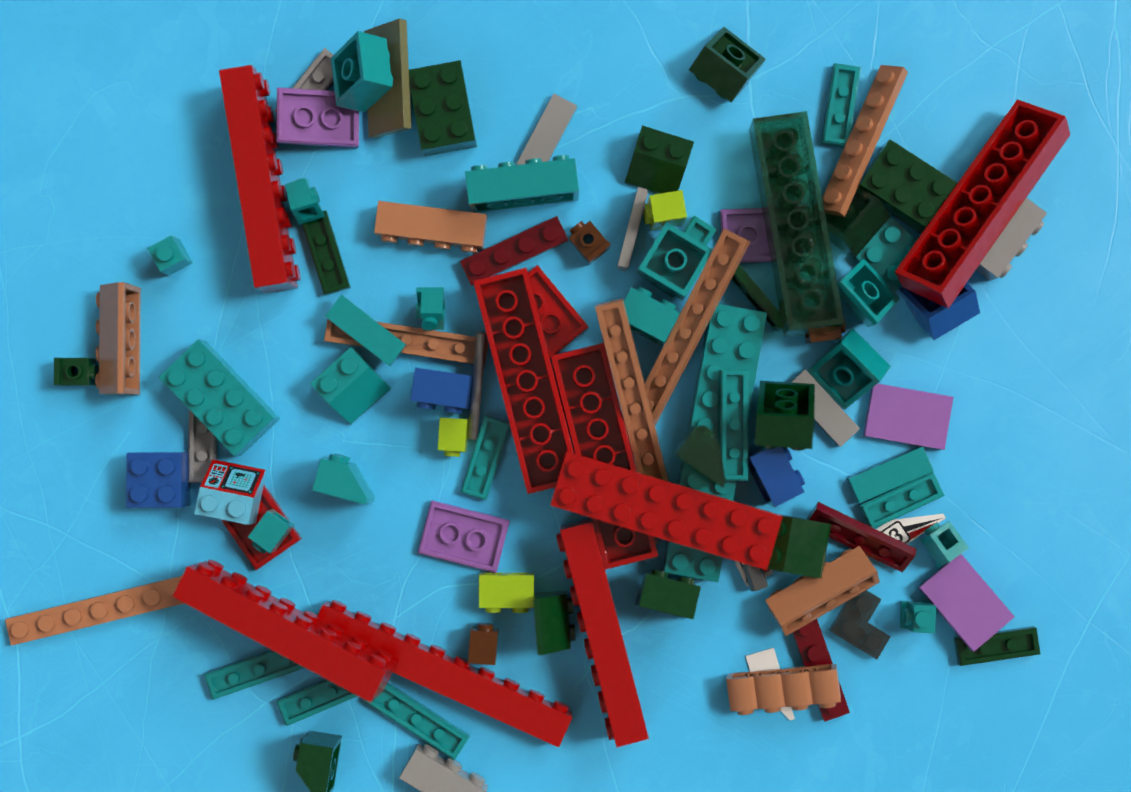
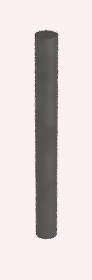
(476, 388)

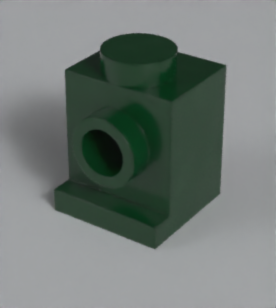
(65, 371)

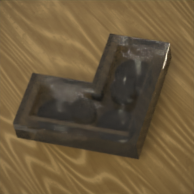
(854, 628)

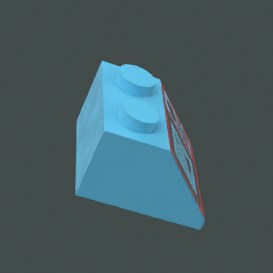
(231, 492)

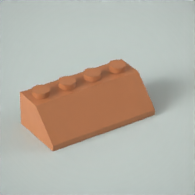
(118, 339)

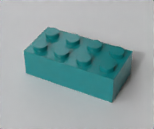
(522, 184)
(219, 397)

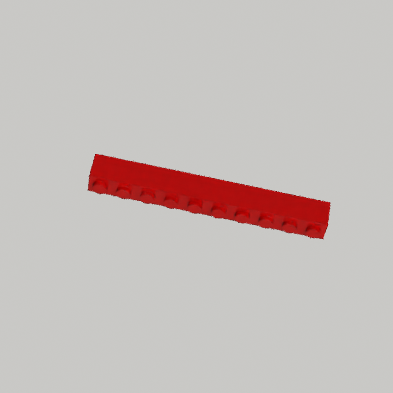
(456, 677)

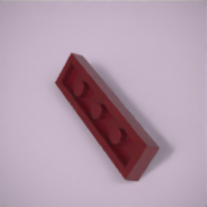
(514, 250)
(872, 542)
(815, 652)

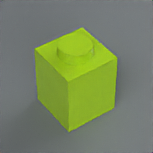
(453, 436)

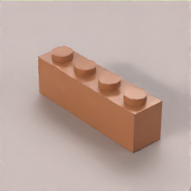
(430, 225)
(813, 597)

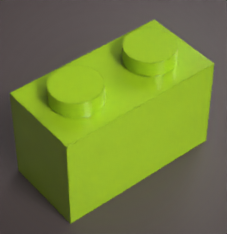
(665, 208)
(506, 591)

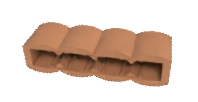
(783, 688)

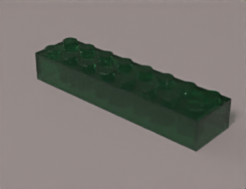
(795, 224)

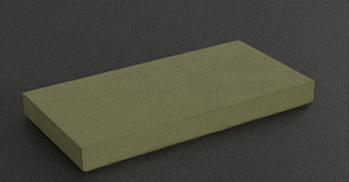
(392, 110)

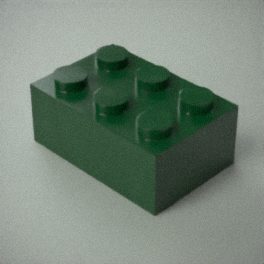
(442, 108)
(906, 185)
(785, 415)

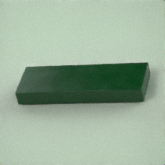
(326, 255)
(757, 297)
(1001, 646)

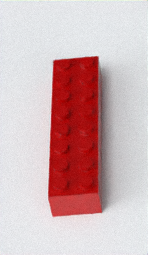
(259, 179)
(983, 203)
(525, 376)
(600, 434)
(666, 510)
(286, 629)
(603, 632)

